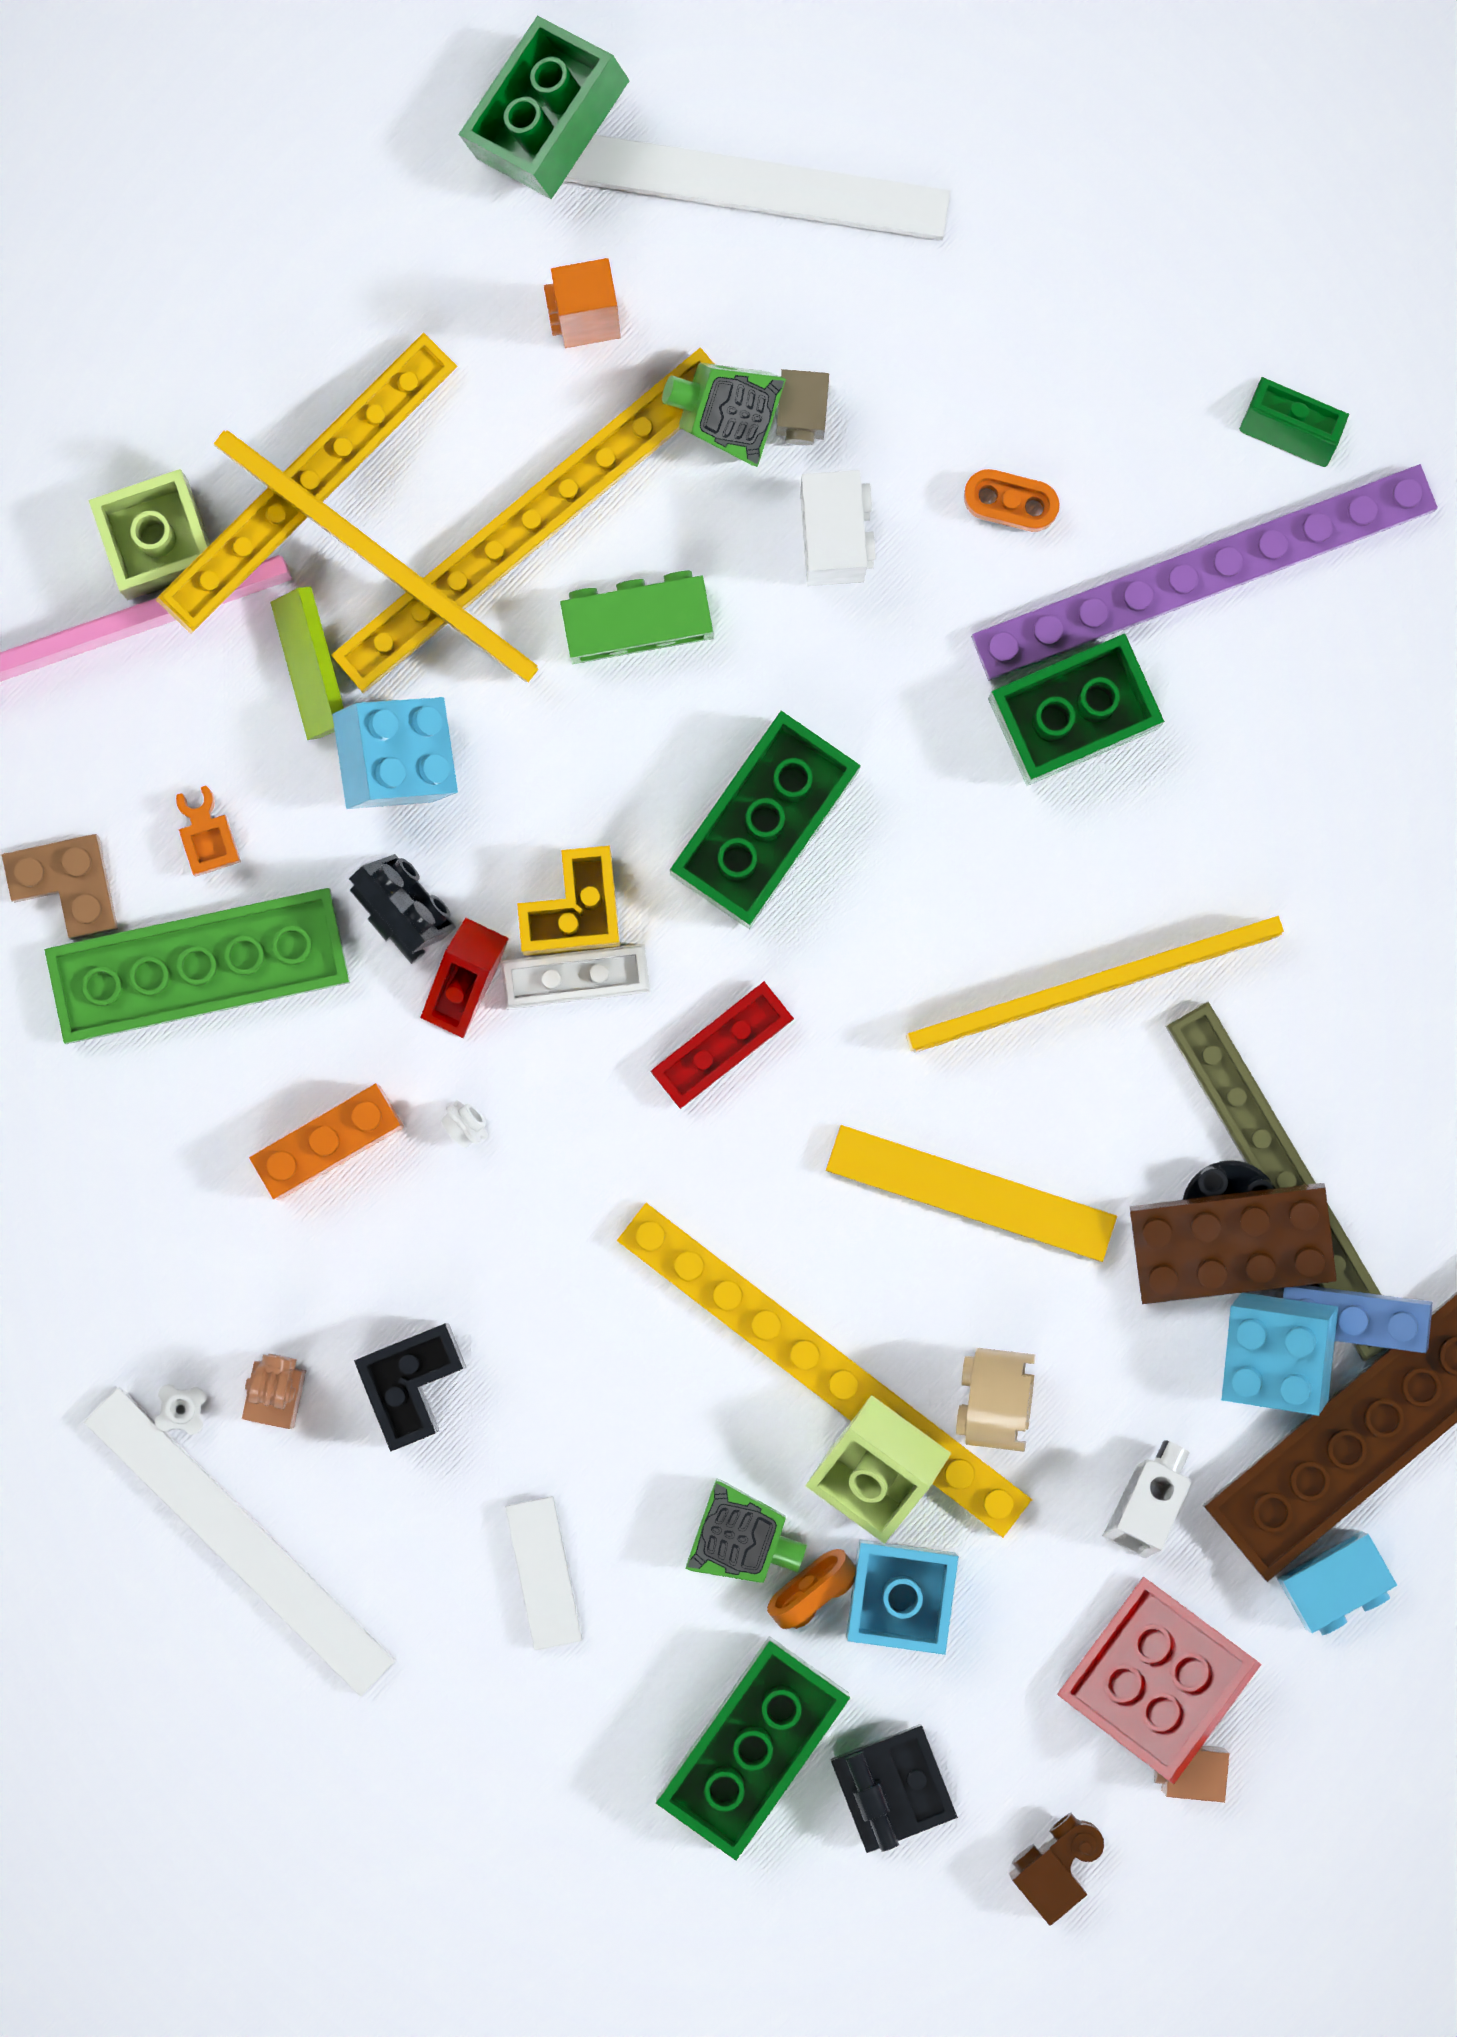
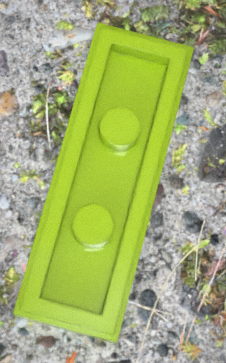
(308, 661)

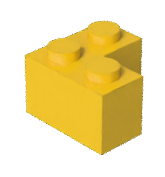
(581, 920)

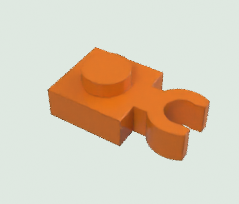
(208, 840)

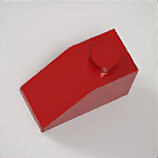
(464, 977)

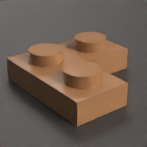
(74, 871)

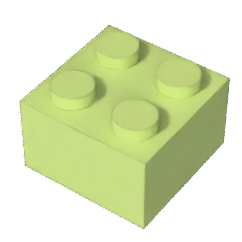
(150, 532)
(878, 1469)

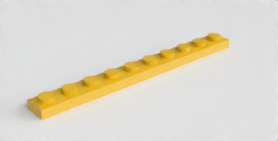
(518, 530)
(811, 1358)

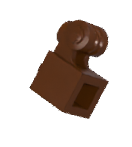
(1046, 1873)

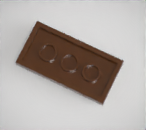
(1233, 1243)

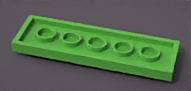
(197, 966)

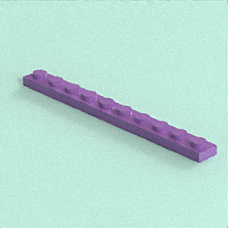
(1204, 572)

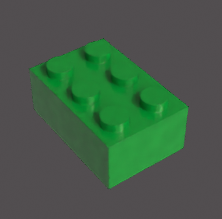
(544, 107)
(1075, 709)

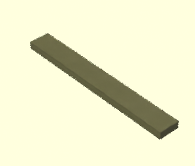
(1258, 1131)

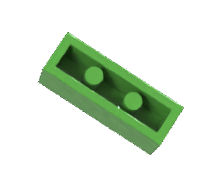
(636, 617)

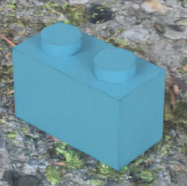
(1338, 1583)

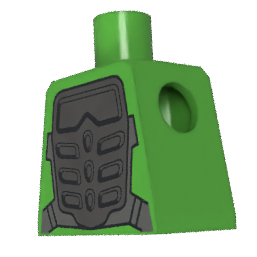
(727, 407)
(741, 1537)

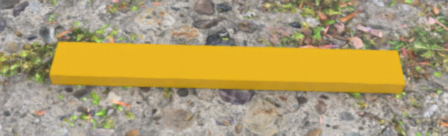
(319, 470)
(375, 555)
(1095, 984)

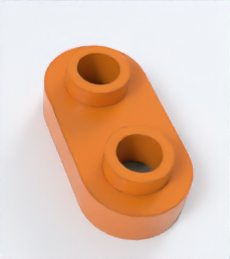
(1011, 496)
(811, 1589)

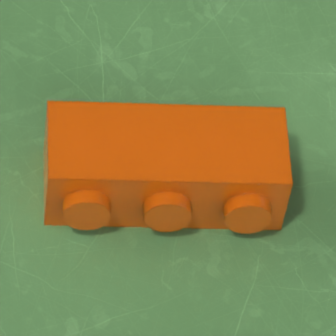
(583, 303)
(326, 1142)

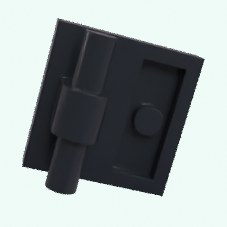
(401, 906)
(893, 1789)

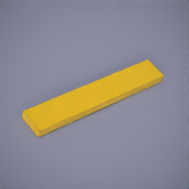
(971, 1193)

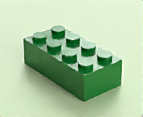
(765, 820)
(752, 1748)

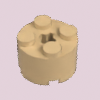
(997, 1399)

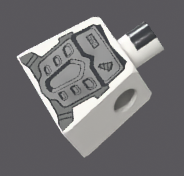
(1139, 1518)

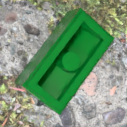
(1294, 422)

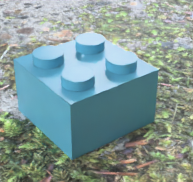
(395, 752)
(1279, 1353)
(902, 1597)

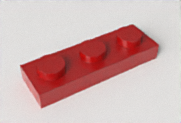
(722, 1045)

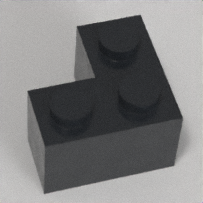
(396, 1378)

